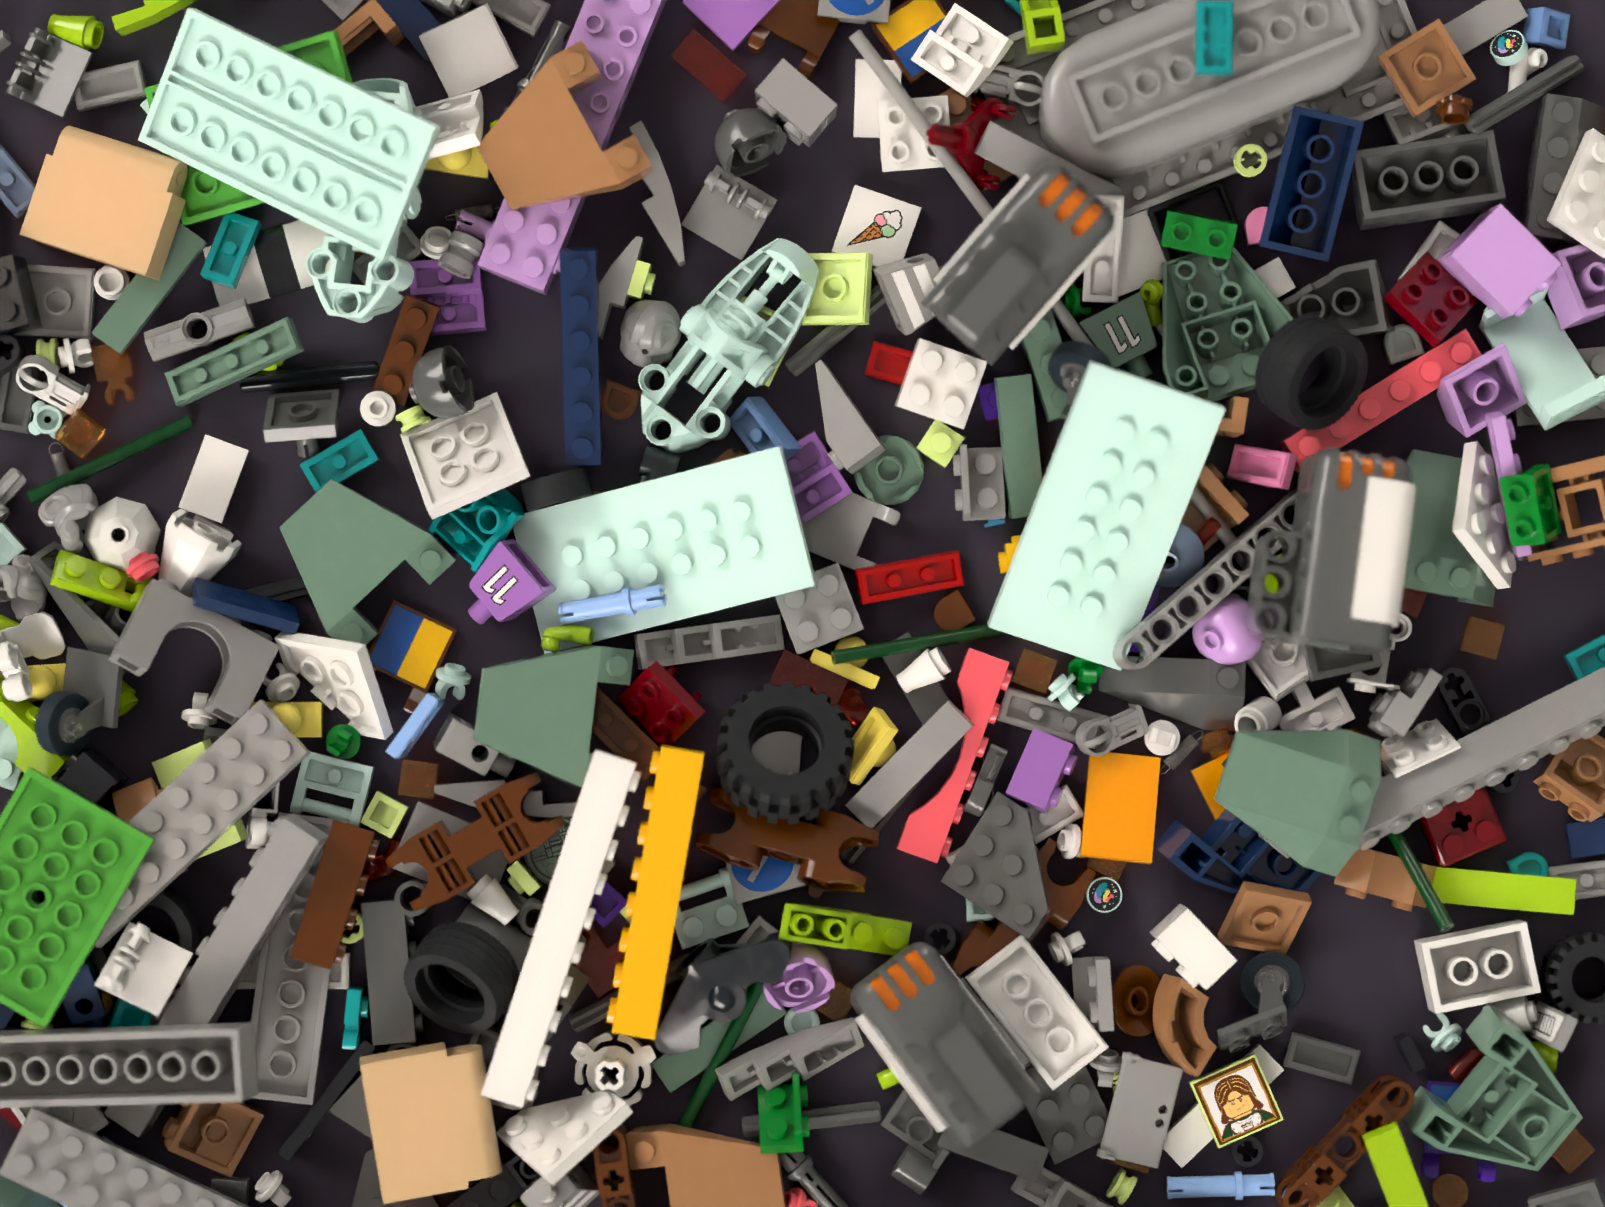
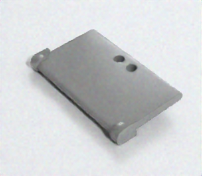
(1137, 1108)

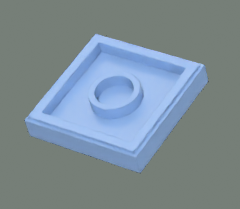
(415, 726)

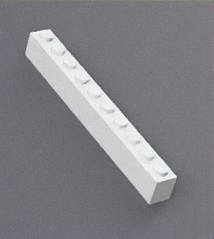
(560, 928)

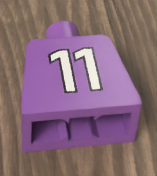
(507, 584)

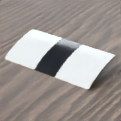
(275, 264)

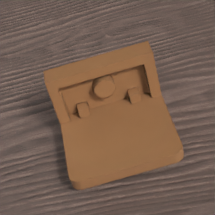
(1228, 504)

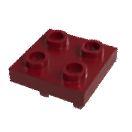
(1430, 299)
(661, 704)

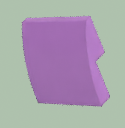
(731, 19)
(460, 298)
(815, 478)

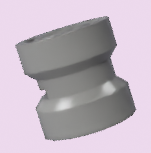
(461, 254)

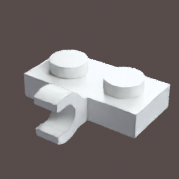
(1317, 713)

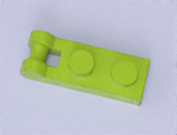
(96, 581)

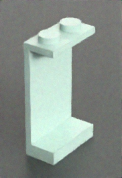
(1545, 361)

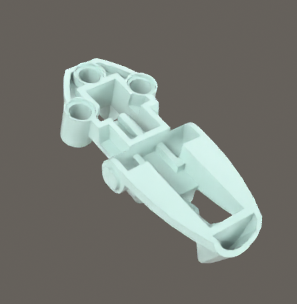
(379, 293)
(732, 339)

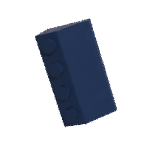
(1311, 183)

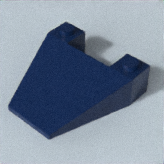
(1230, 855)

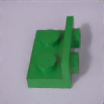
(1198, 234)
(1531, 506)
(781, 1117)

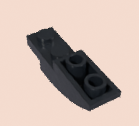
(499, 1189)

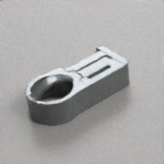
(985, 780)

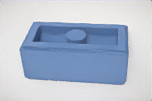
(761, 428)

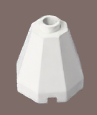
(132, 517)
(194, 550)

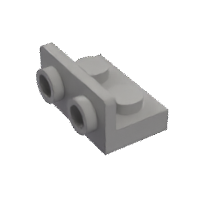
(1420, 128)
(981, 483)
(1094, 990)

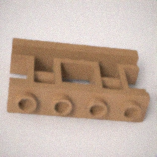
(1580, 477)

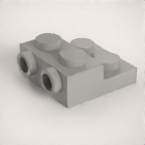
(1396, 710)

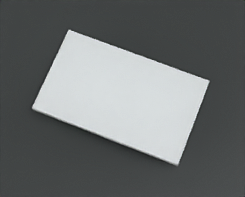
(867, 93)
(213, 478)

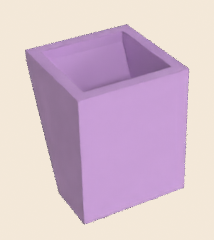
(1500, 262)

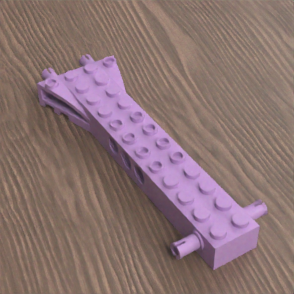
(528, 241)

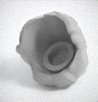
(650, 332)
(69, 514)
(22, 587)

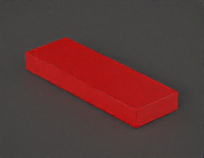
(909, 577)

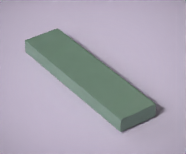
(145, 294)
(234, 361)
(1018, 442)
(680, 1068)

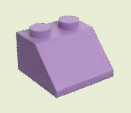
(1579, 288)
(1480, 388)

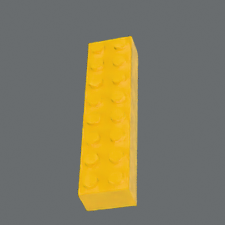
(657, 893)

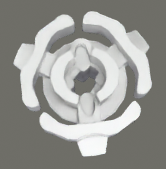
(613, 1056)

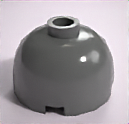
(746, 141)
(441, 385)

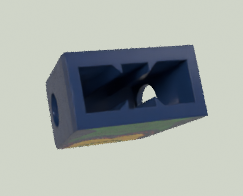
(85, 1001)

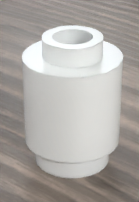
(1258, 715)
(1519, 1010)

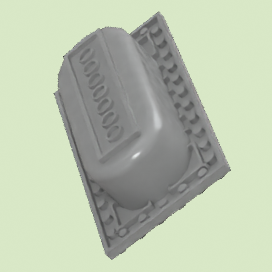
(1138, 116)

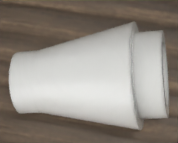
(924, 670)
(492, 899)

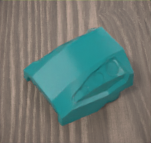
(479, 526)

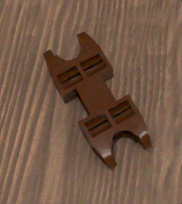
(475, 841)
(1370, 1102)
(616, 1158)

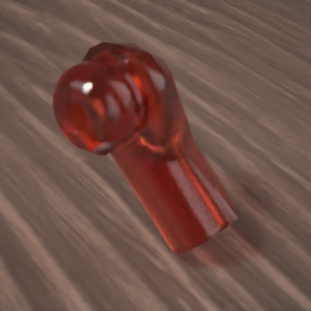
(853, 706)
(379, 868)
(1465, 1063)

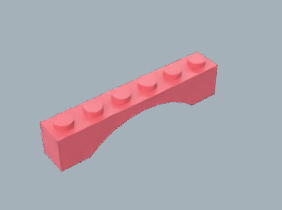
(1386, 397)
(928, 826)

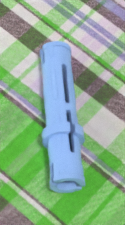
(626, 601)
(1221, 1186)

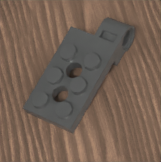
(922, 1155)

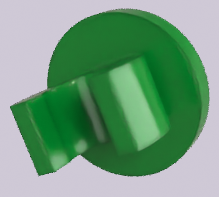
(1071, 300)
(1085, 672)
(343, 741)

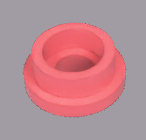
(143, 566)

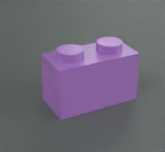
(1041, 771)

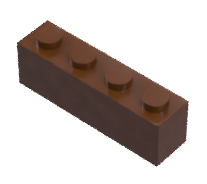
(333, 895)

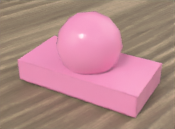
(1261, 466)

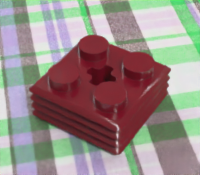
(1479, 832)

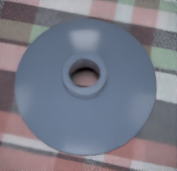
(1188, 555)

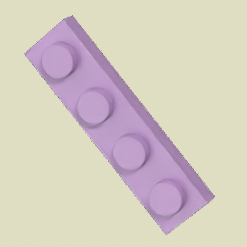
(1506, 463)

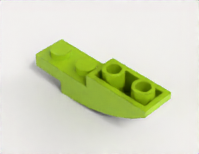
(844, 929)

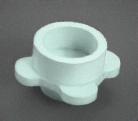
(38, 424)

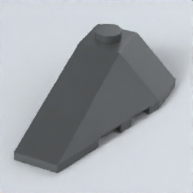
(1347, 297)
(94, 621)
(1182, 689)

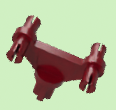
(964, 137)

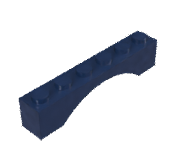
(581, 356)

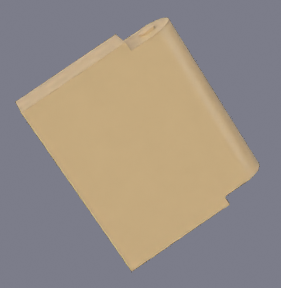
(107, 202)
(429, 1119)

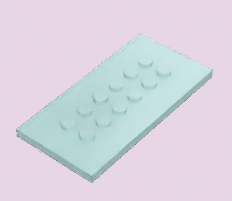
(288, 133)
(1105, 514)
(702, 533)

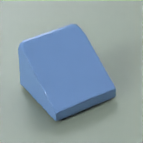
(1546, 27)

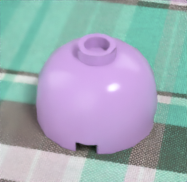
(1224, 633)
(804, 981)

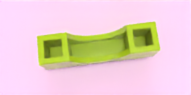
(1042, 25)
(22, 719)

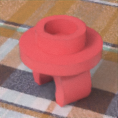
(797, 1198)

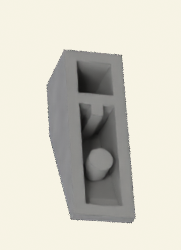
(845, 427)

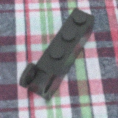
(387, 954)

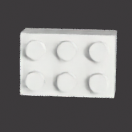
(1477, 966)

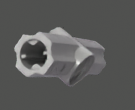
(178, 338)

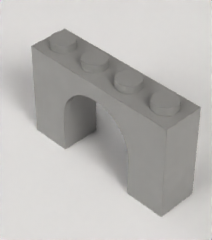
(243, 652)

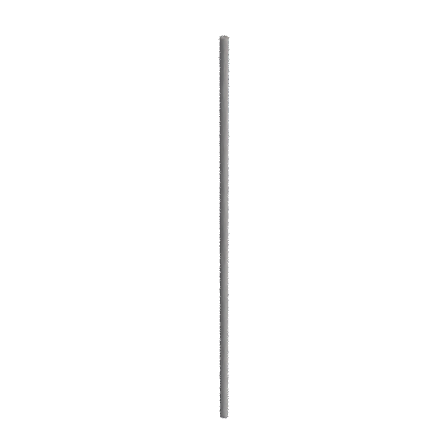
(984, 209)

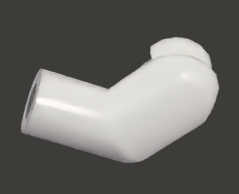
(1531, 62)

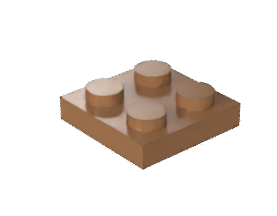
(1426, 67)
(1264, 918)

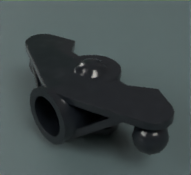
(716, 987)

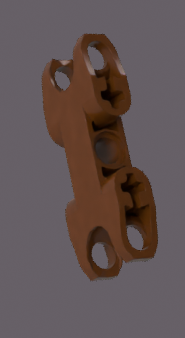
(812, 846)
(1064, 901)

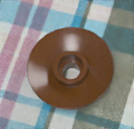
(1134, 999)

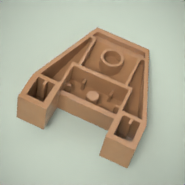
(545, 147)
(708, 1167)

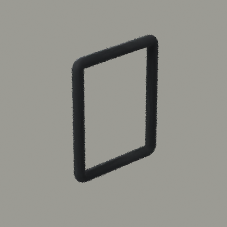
(1156, 227)

